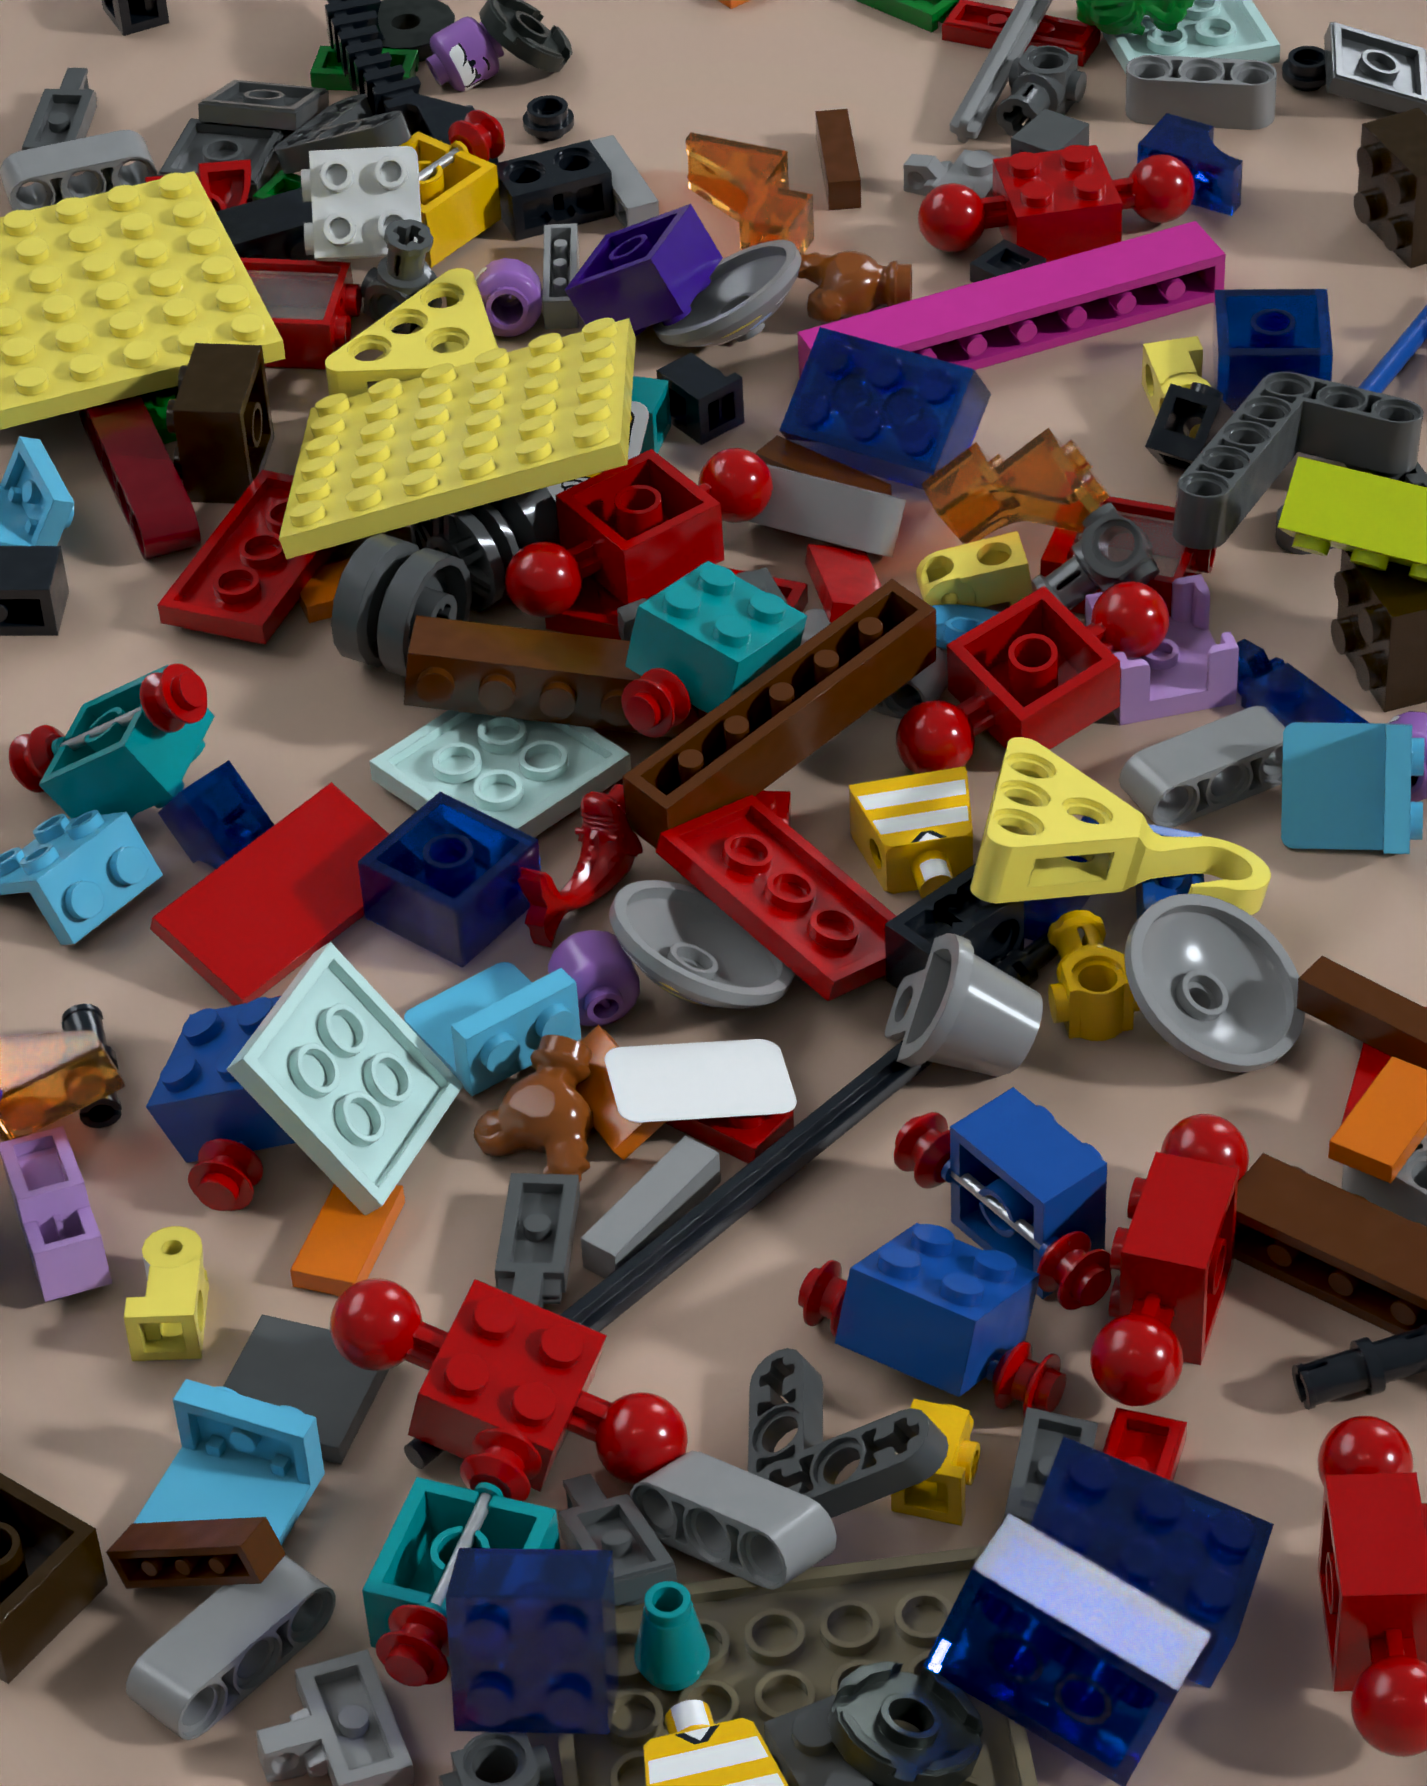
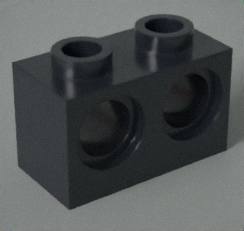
(554, 188)
(953, 910)

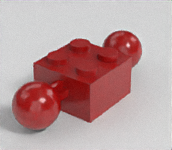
(1056, 202)
(638, 529)
(1033, 674)
(1171, 1261)
(505, 1369)
(1375, 1581)

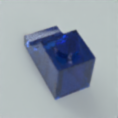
(1214, 172)
(215, 816)

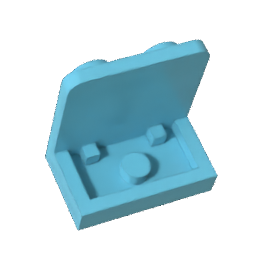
(33, 498)
(1351, 786)
(80, 870)
(495, 1022)
(237, 1461)

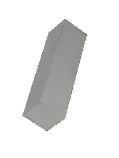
(631, 194)
(559, 269)
(651, 1206)

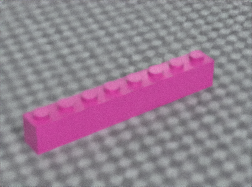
(1048, 301)

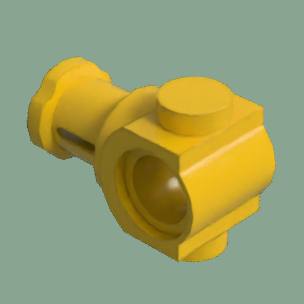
(1092, 980)

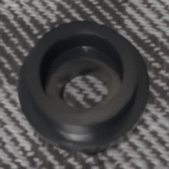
(1305, 68)
(548, 118)

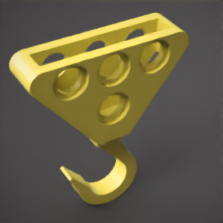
(444, 336)
(1034, 830)

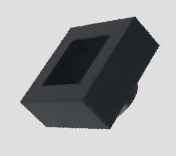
(1003, 259)

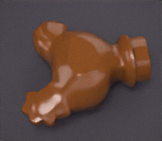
(852, 284)
(544, 1110)

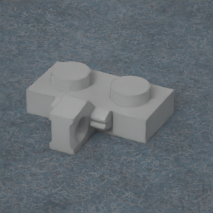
(970, 169)
(340, 1731)

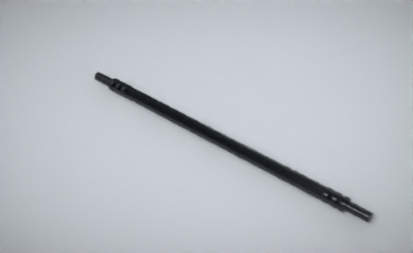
(755, 1181)

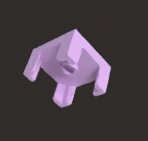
(1186, 669)

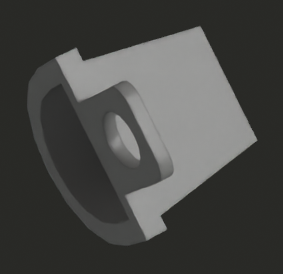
(964, 1012)

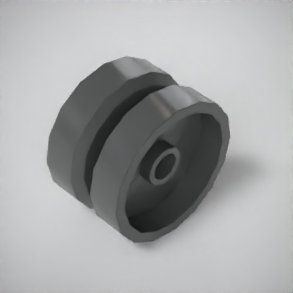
(384, 592)

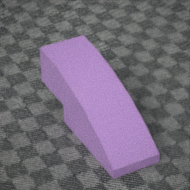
(55, 1214)

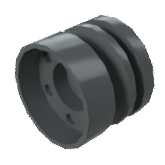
(490, 538)

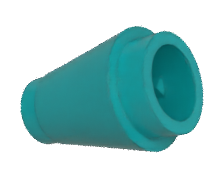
(670, 1639)

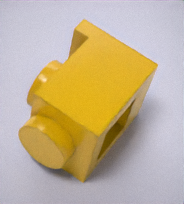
(944, 1492)

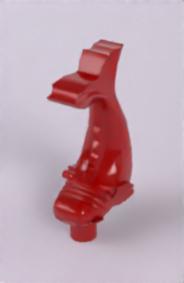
(604, 861)

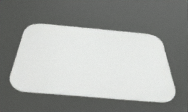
(700, 1080)

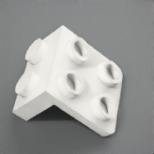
(356, 198)

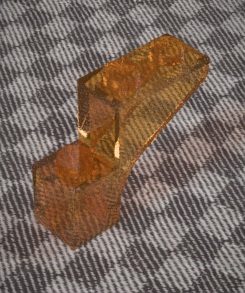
(751, 188)
(1035, 484)
(51, 1078)

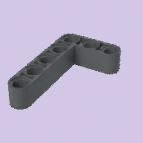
(1274, 423)

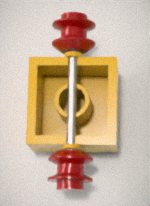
(458, 182)

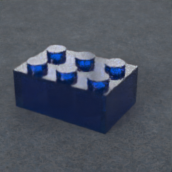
(884, 408)
(1158, 1539)
(1066, 1649)

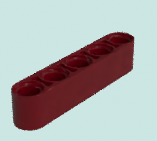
(142, 476)

